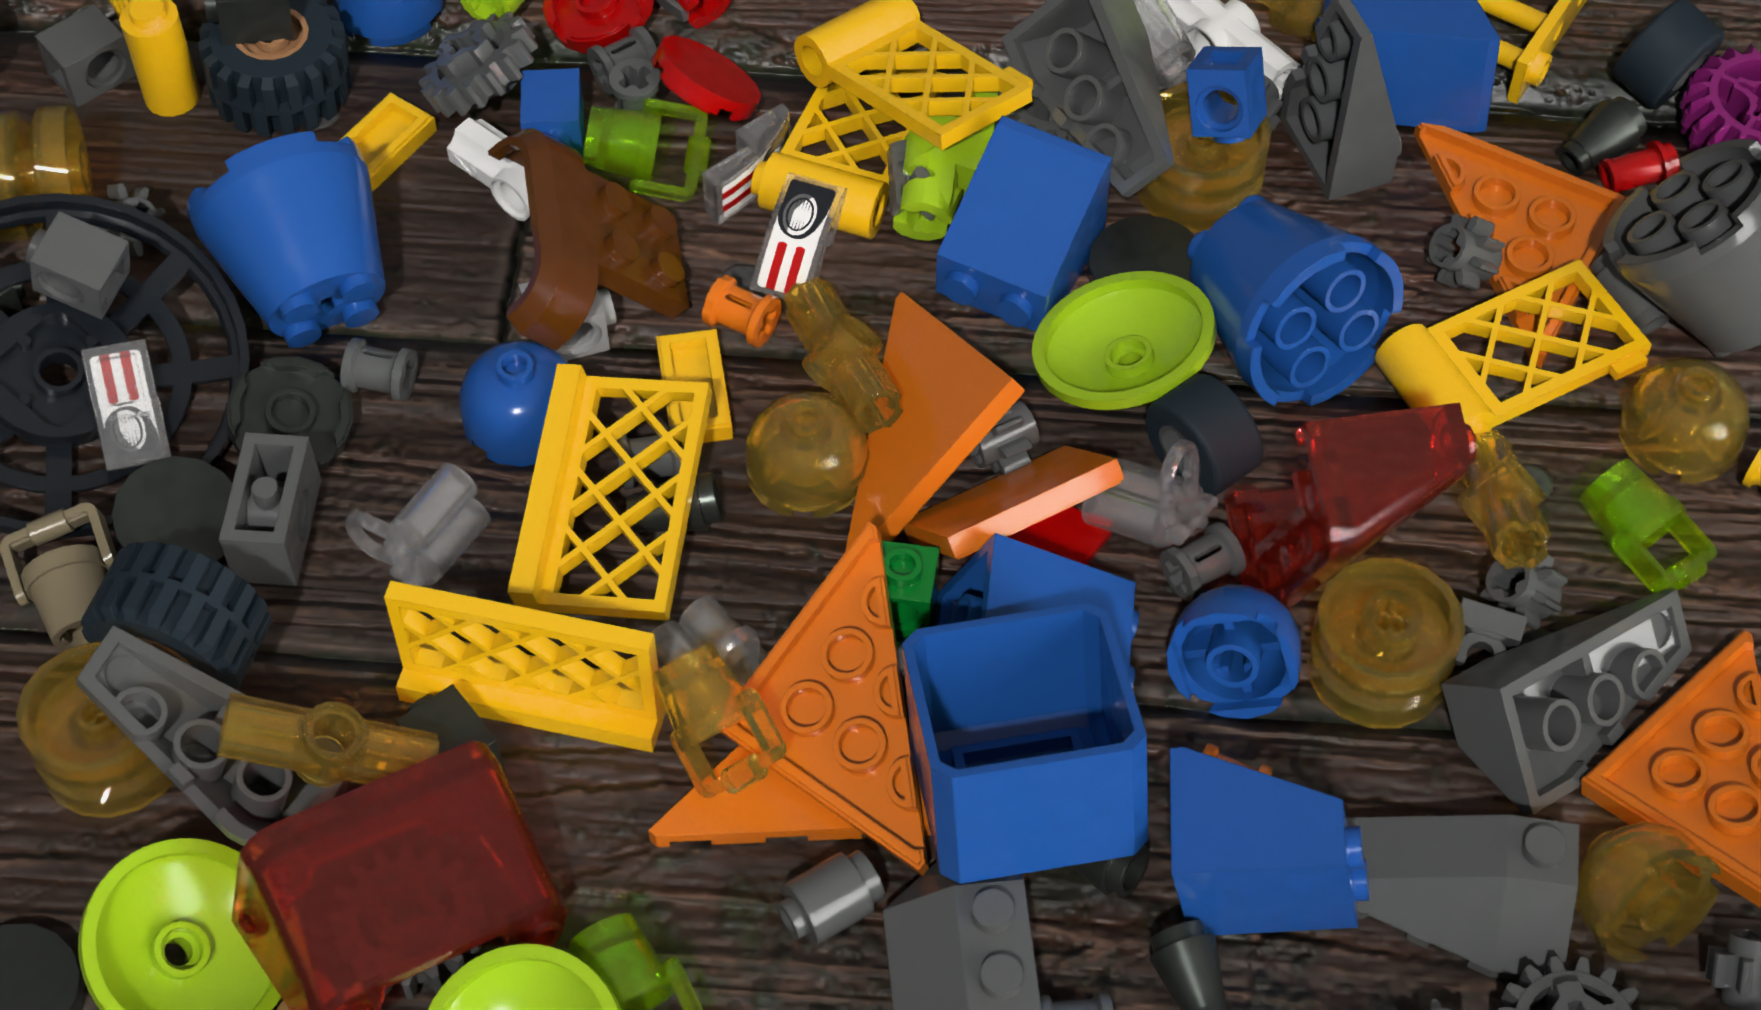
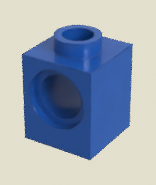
(1233, 71)
(554, 104)

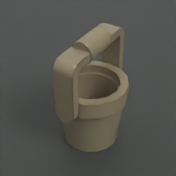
(62, 578)

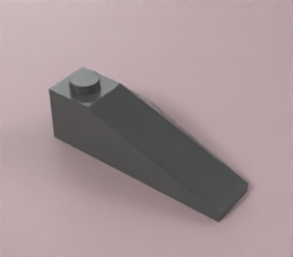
(1098, 82)
(1554, 701)
(1475, 886)

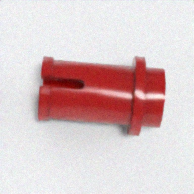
(1639, 167)

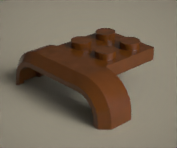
(586, 237)

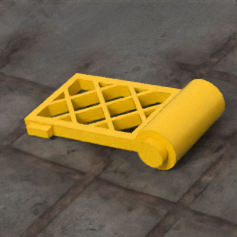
(874, 40)
(159, 55)
(866, 190)
(1433, 371)

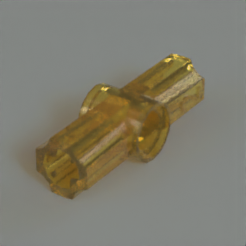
(842, 354)
(1504, 503)
(286, 734)

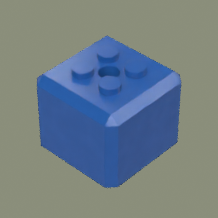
(1026, 742)

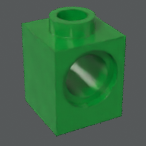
(912, 585)

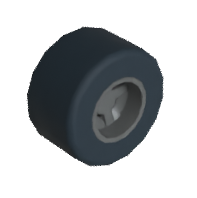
(1668, 53)
(1218, 425)

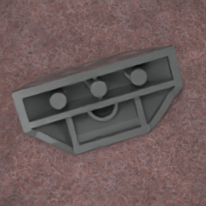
(961, 945)

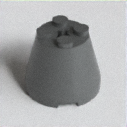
(1699, 244)

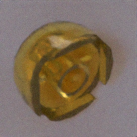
(1685, 419)
(806, 454)
(1644, 886)

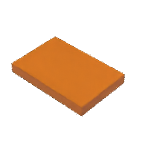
(1014, 501)

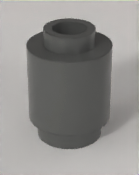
(830, 897)

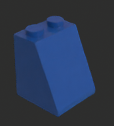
(1434, 59)
(1024, 224)
(1019, 578)
(1260, 850)

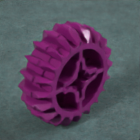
(1723, 100)

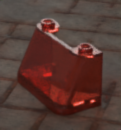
(1358, 489)
(393, 882)

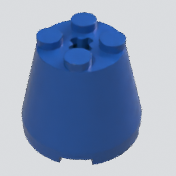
(296, 234)
(1294, 299)

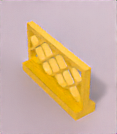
(557, 486)
(538, 691)

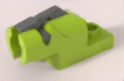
(930, 181)

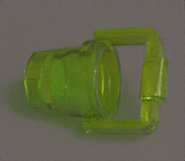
(627, 143)
(1639, 513)
(631, 966)

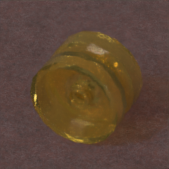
(42, 159)
(1206, 174)
(1384, 642)
(78, 748)

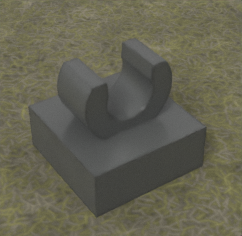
(1489, 629)

